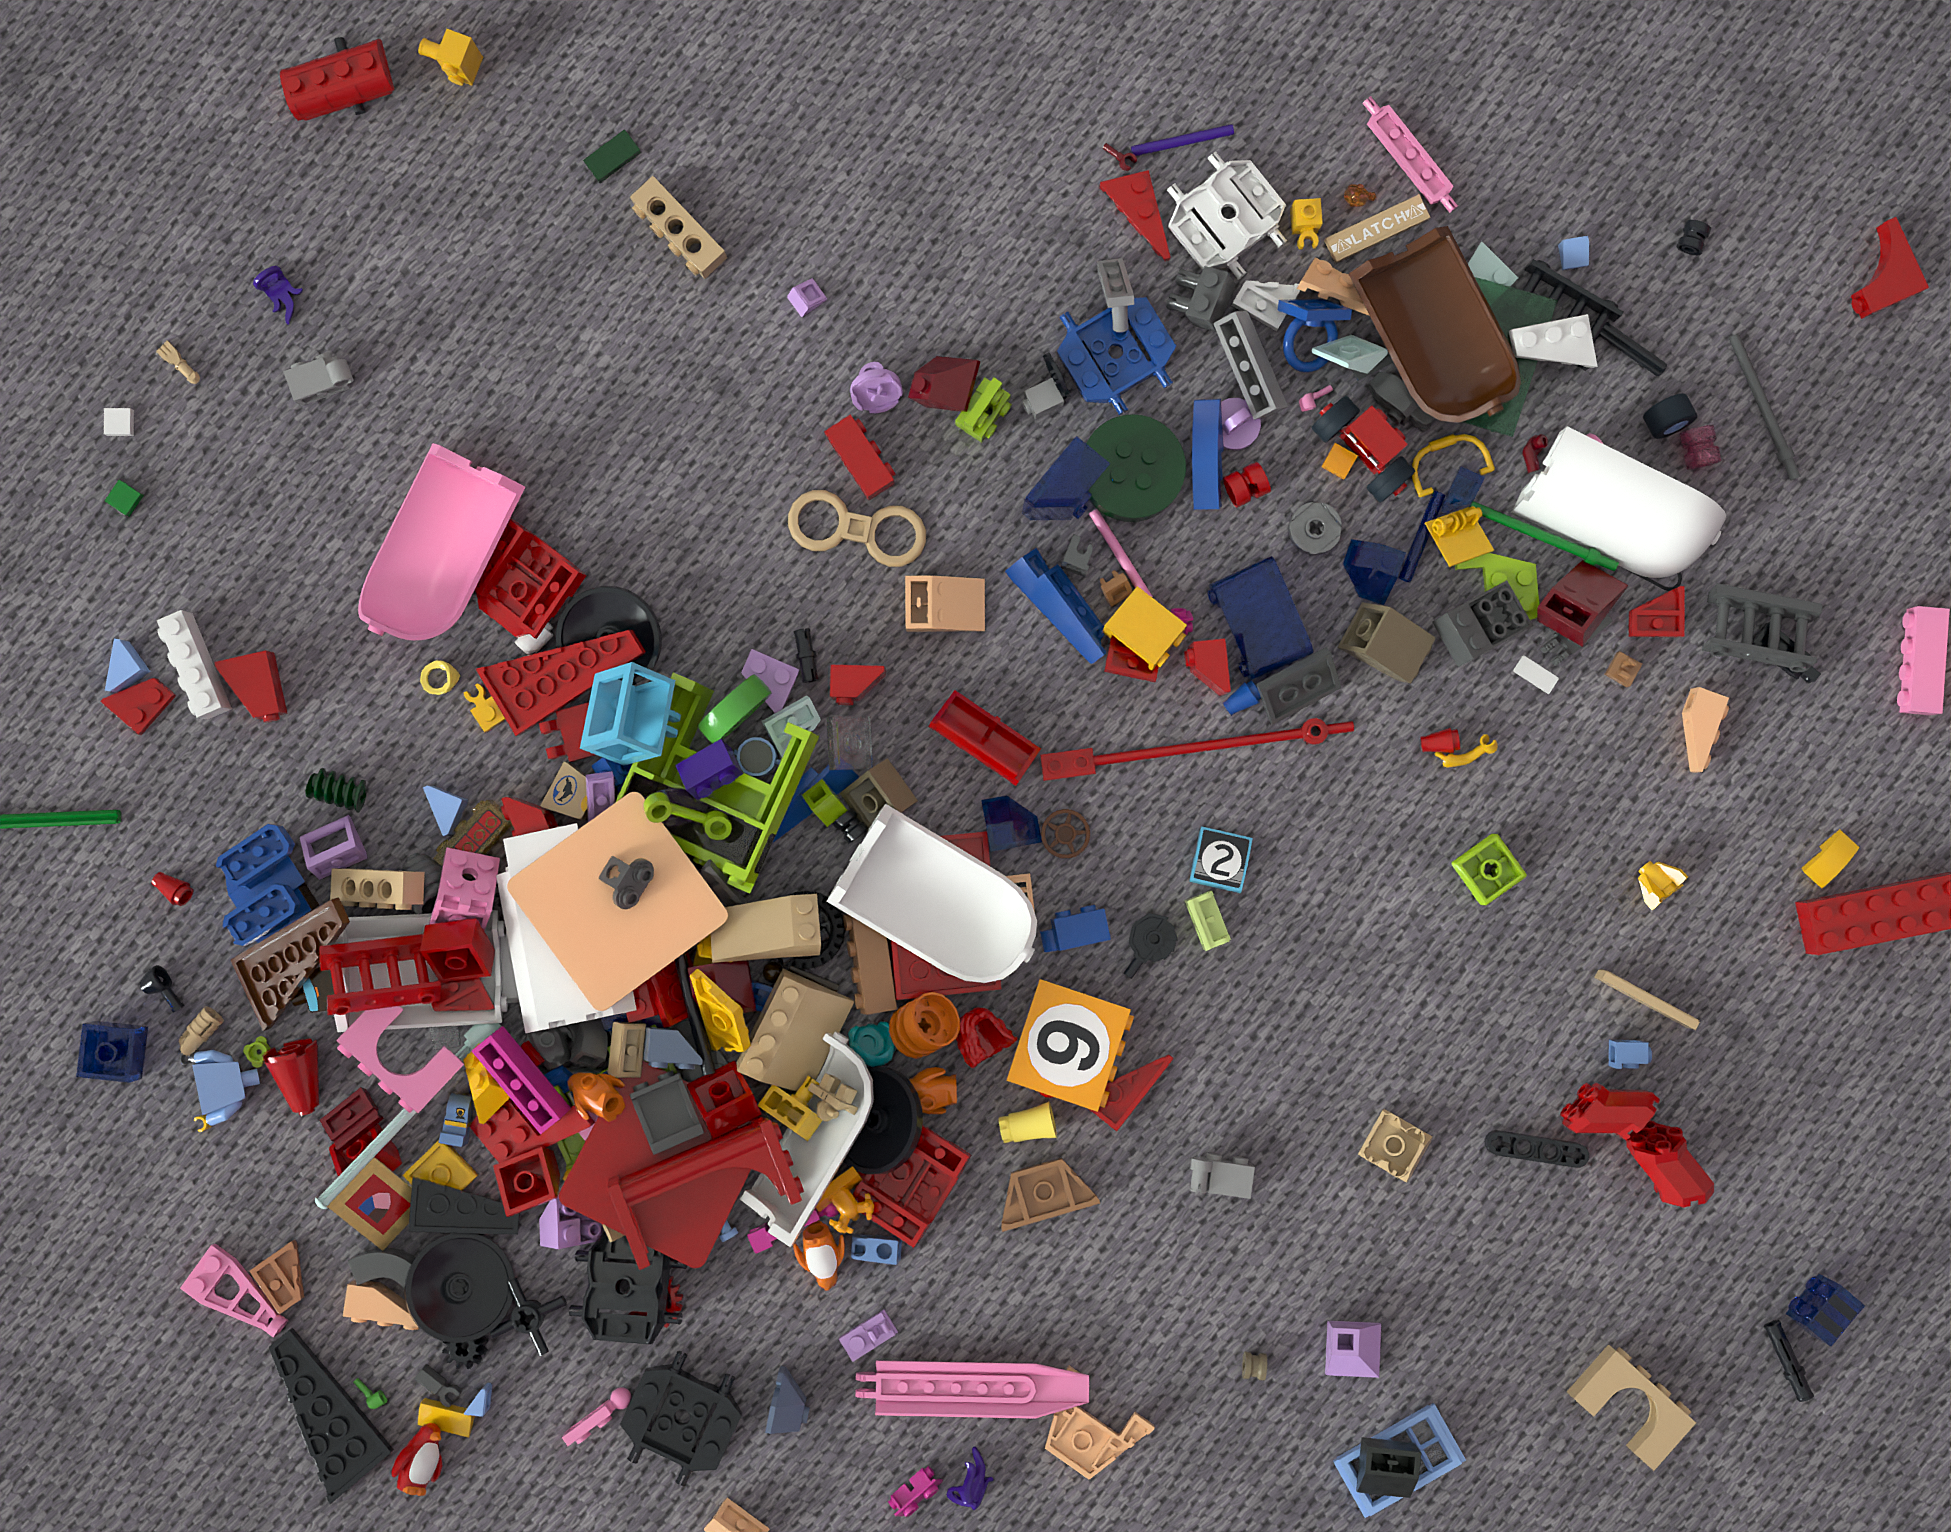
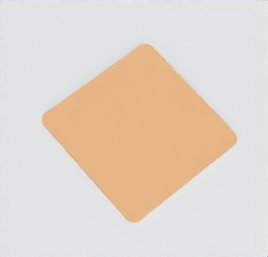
(574, 911)

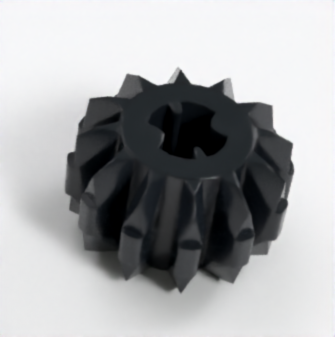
(468, 1356)

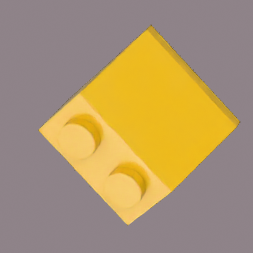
(485, 1090)

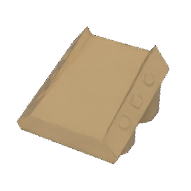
(1395, 1145)

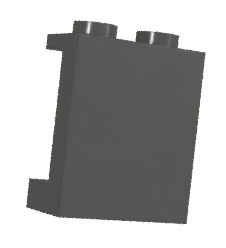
(665, 1112)

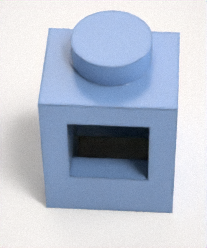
(1628, 1053)

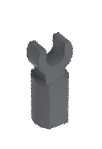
(437, 1384)

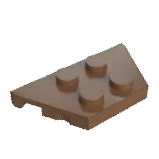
(1044, 1193)

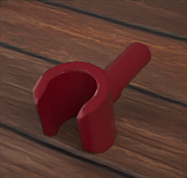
(1120, 157)

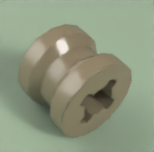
(1254, 1366)

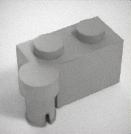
(1222, 1175)

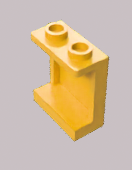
(1146, 628)

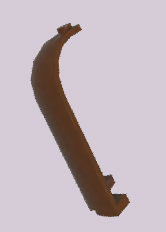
(1439, 328)

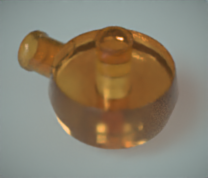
(1357, 195)

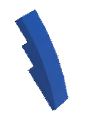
(1206, 453)

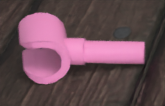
(1307, 401)

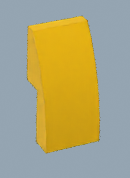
(1834, 856)

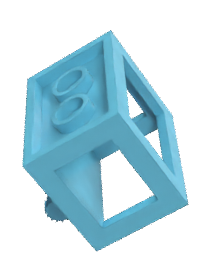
(629, 720)

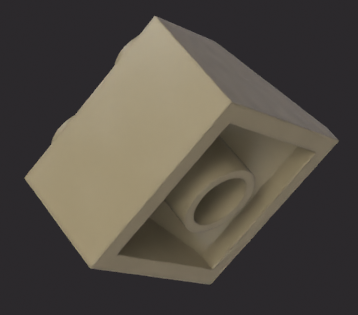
(875, 789)

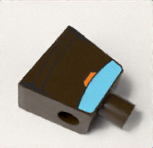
(315, 991)

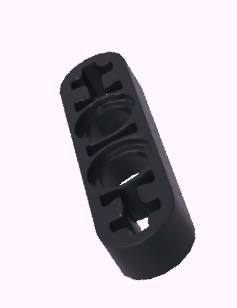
(1536, 1149)

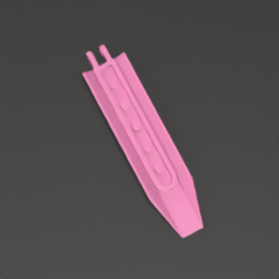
(973, 1389)

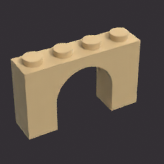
(1666, 1420)

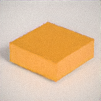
(1339, 461)

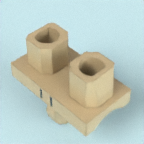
(833, 1101)

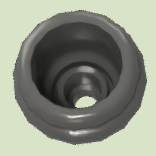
(432, 877)

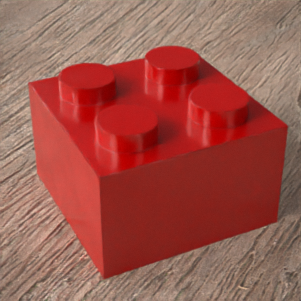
(457, 950)

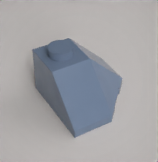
(787, 1405)

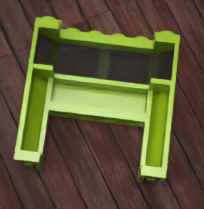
(749, 803)

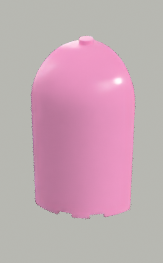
(437, 547)

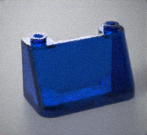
(1261, 618)

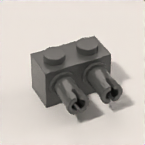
(1210, 297)

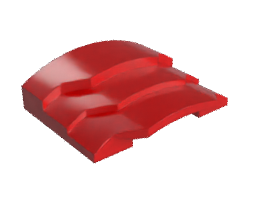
(525, 582)
(916, 1191)

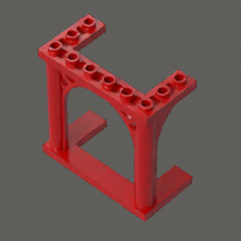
(750, 1147)

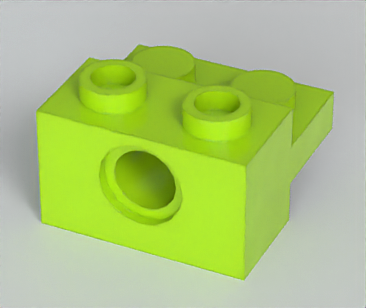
(976, 420)

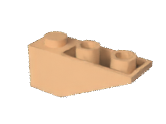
(1701, 723)
(376, 1303)

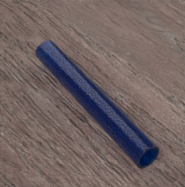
(1421, 537)

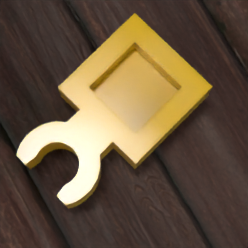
(486, 710)

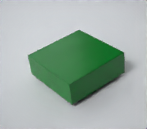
(124, 498)

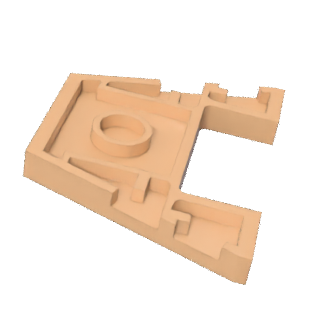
(1089, 1443)

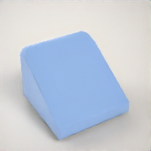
(1574, 252)
(481, 1403)

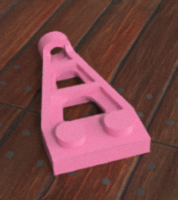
(207, 1275)

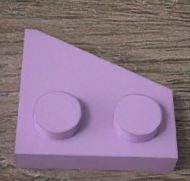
(775, 674)

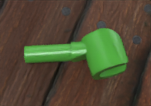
(373, 1400)

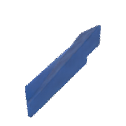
(1060, 603)
(798, 808)

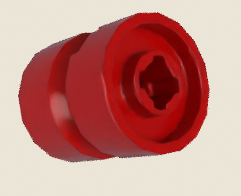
(1248, 484)

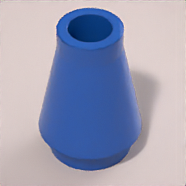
(1244, 697)

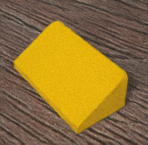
(449, 1419)

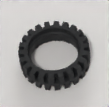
(835, 941)

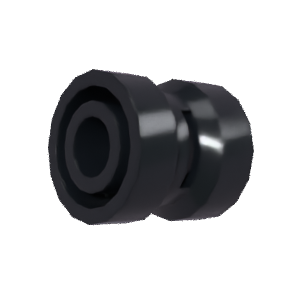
(1693, 239)
(850, 832)

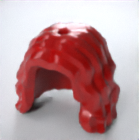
(982, 1036)

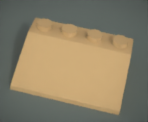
(791, 1031)

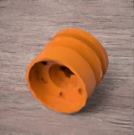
(924, 1025)

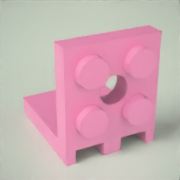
(462, 898)

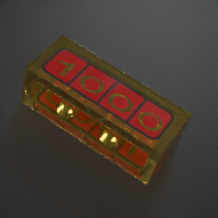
(477, 833)

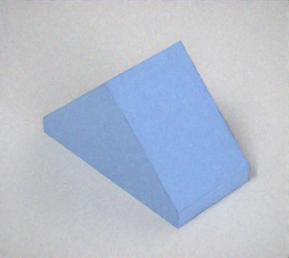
(124, 667)
(446, 808)

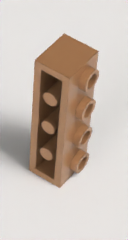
(871, 968)

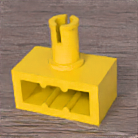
(456, 56)
(792, 1109)

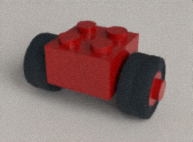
(1371, 440)

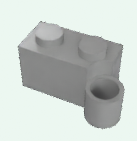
(318, 378)

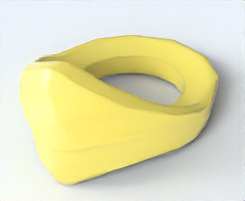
(452, 677)

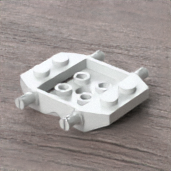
(1255, 207)

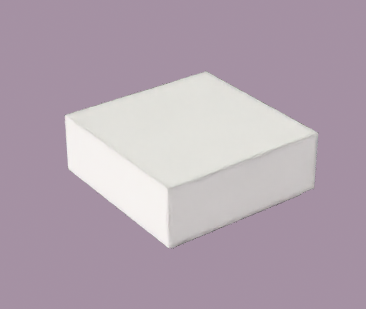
(118, 421)

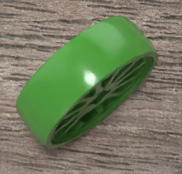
(734, 709)

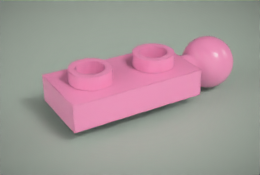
(600, 1416)

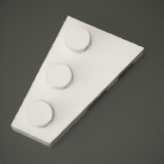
(1556, 341)

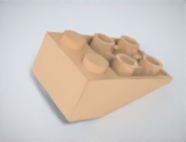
(944, 604)

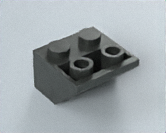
(1388, 1467)

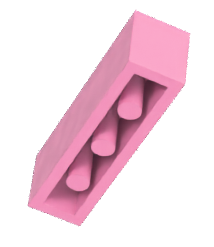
(1923, 660)

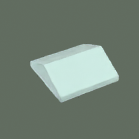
(1352, 353)

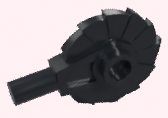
(1150, 939)

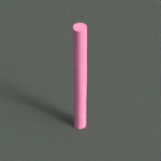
(1118, 551)

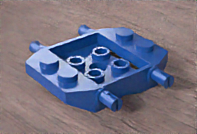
(1121, 372)

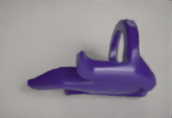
(277, 287)
(974, 1484)

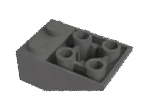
(1482, 623)

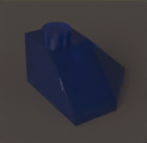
(1373, 569)
(1009, 824)

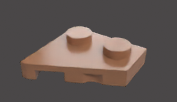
(281, 1277)

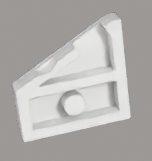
(1262, 301)

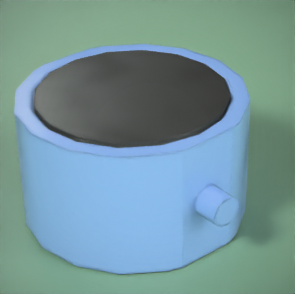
(757, 757)

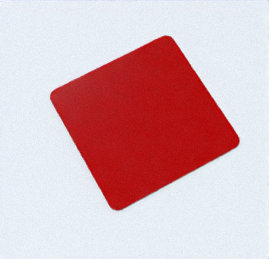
(675, 1223)

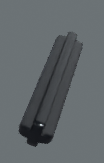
(1633, 349)

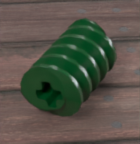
(336, 790)

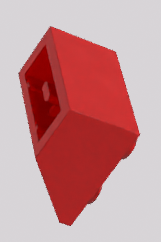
(527, 816)

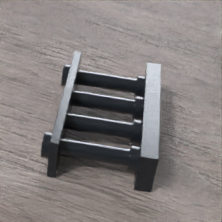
(1606, 308)

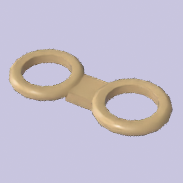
(856, 528)

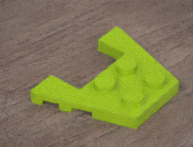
(1518, 573)

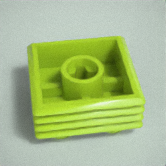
(1505, 869)

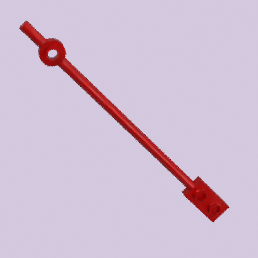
(1082, 761)

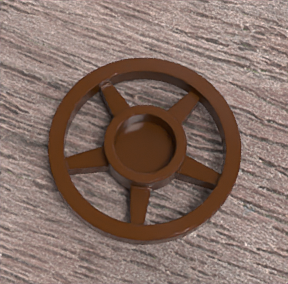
(1065, 833)

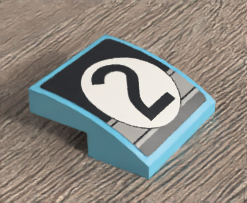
(1220, 859)

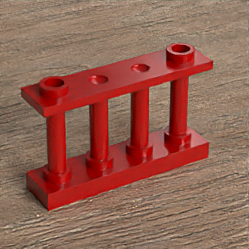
(375, 952)

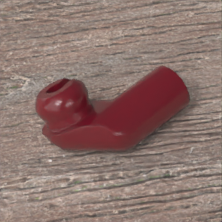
(1532, 450)

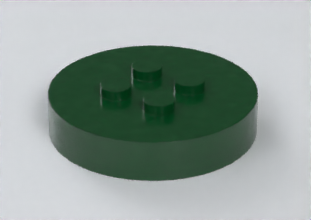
(1143, 468)

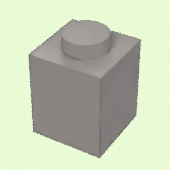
(1042, 399)

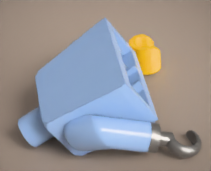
(219, 1085)

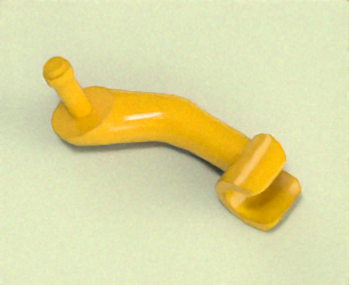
(1453, 760)

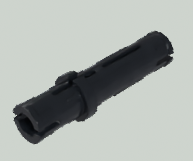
(1793, 1371)

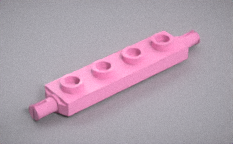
(1410, 154)

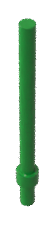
(1589, 555)

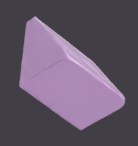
(806, 297)

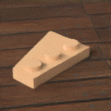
(1332, 283)

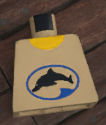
(568, 793)

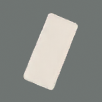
(1536, 674)

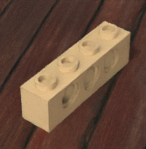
(653, 195)
(378, 887)

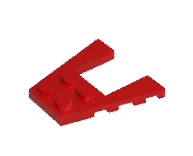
(512, 1134)

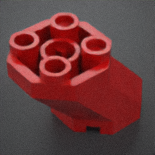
(1609, 1110)
(1670, 1165)

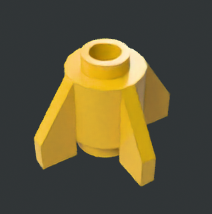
(1659, 882)

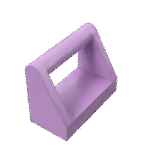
(340, 856)

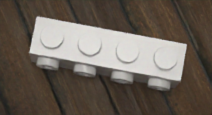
(193, 665)

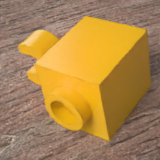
(1306, 220)

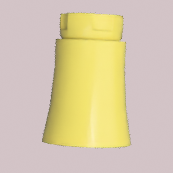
(1028, 1124)

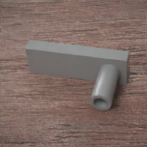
(1116, 291)

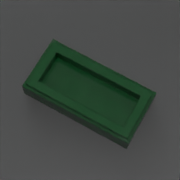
(612, 156)

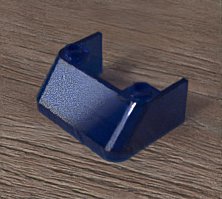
(1066, 484)

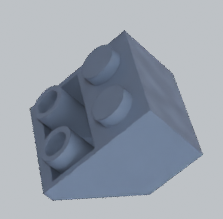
(668, 1046)

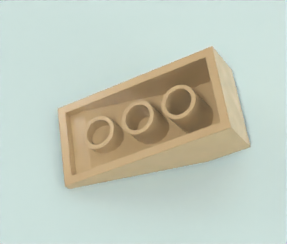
(769, 930)

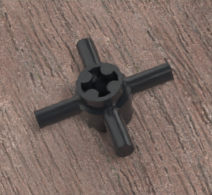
(530, 1306)

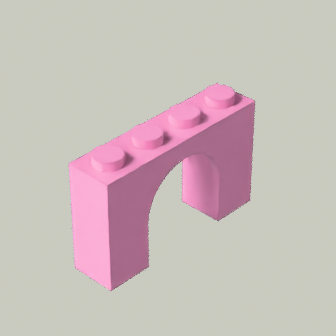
(413, 1088)

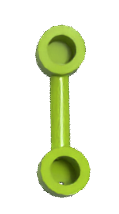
(659, 808)

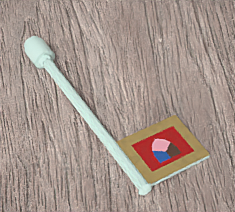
(368, 1191)

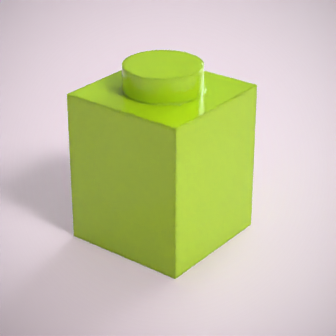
(824, 802)

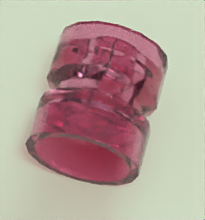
(1700, 447)

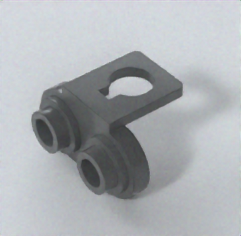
(630, 882)

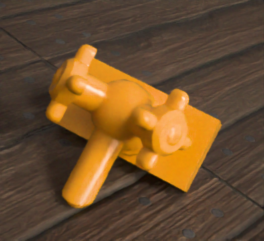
(839, 1194)

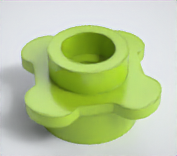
(251, 1051)

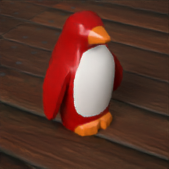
(419, 1461)

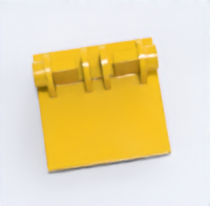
(1460, 535)

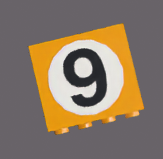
(1070, 1045)

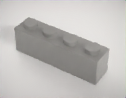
(1250, 364)

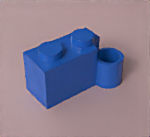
(1076, 929)

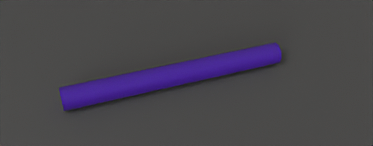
(1182, 140)

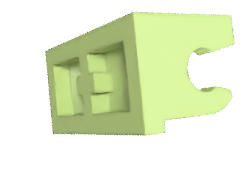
(1207, 920)

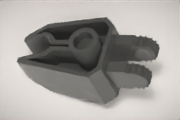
(1396, 400)

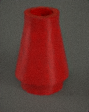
(1441, 741)
(175, 890)

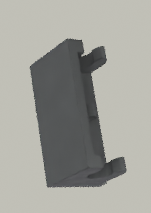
(1075, 560)

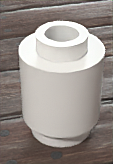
(530, 644)

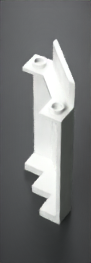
(500, 985)
(543, 985)

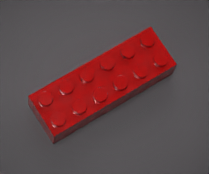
(1876, 914)

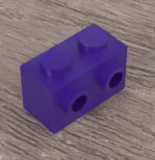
(709, 769)

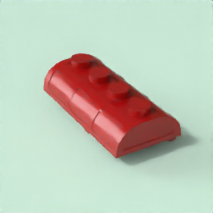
(337, 81)
(984, 737)

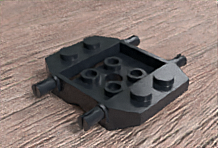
(646, 1293)
(668, 1435)

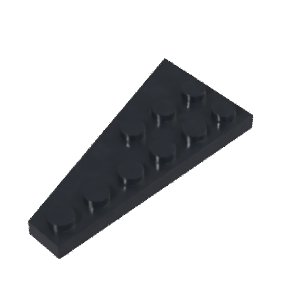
(331, 1422)

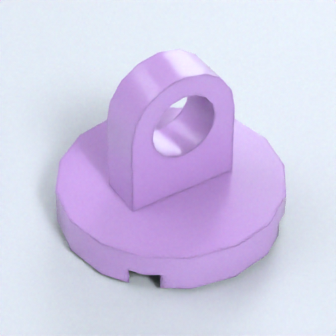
(875, 389)
(1238, 424)

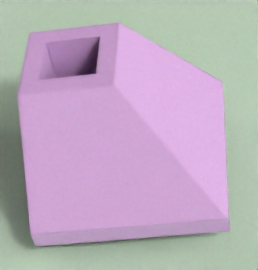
(566, 1228)
(1353, 1349)

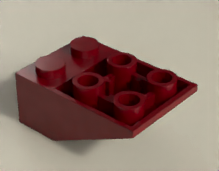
(1580, 602)

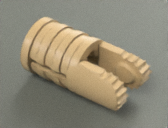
(199, 1030)

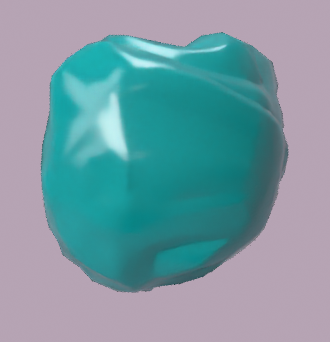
(872, 1043)

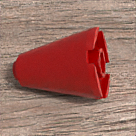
(296, 1073)

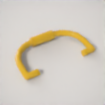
(1442, 443)

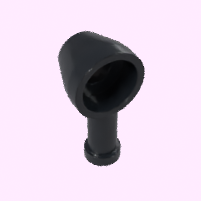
(152, 984)

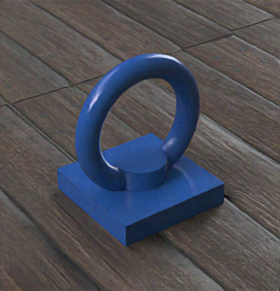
(1315, 314)

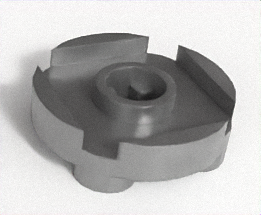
(1315, 513)

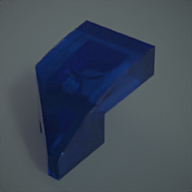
(1463, 489)

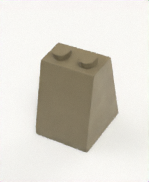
(1387, 641)

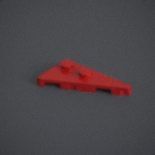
(1137, 200)
(1129, 1090)

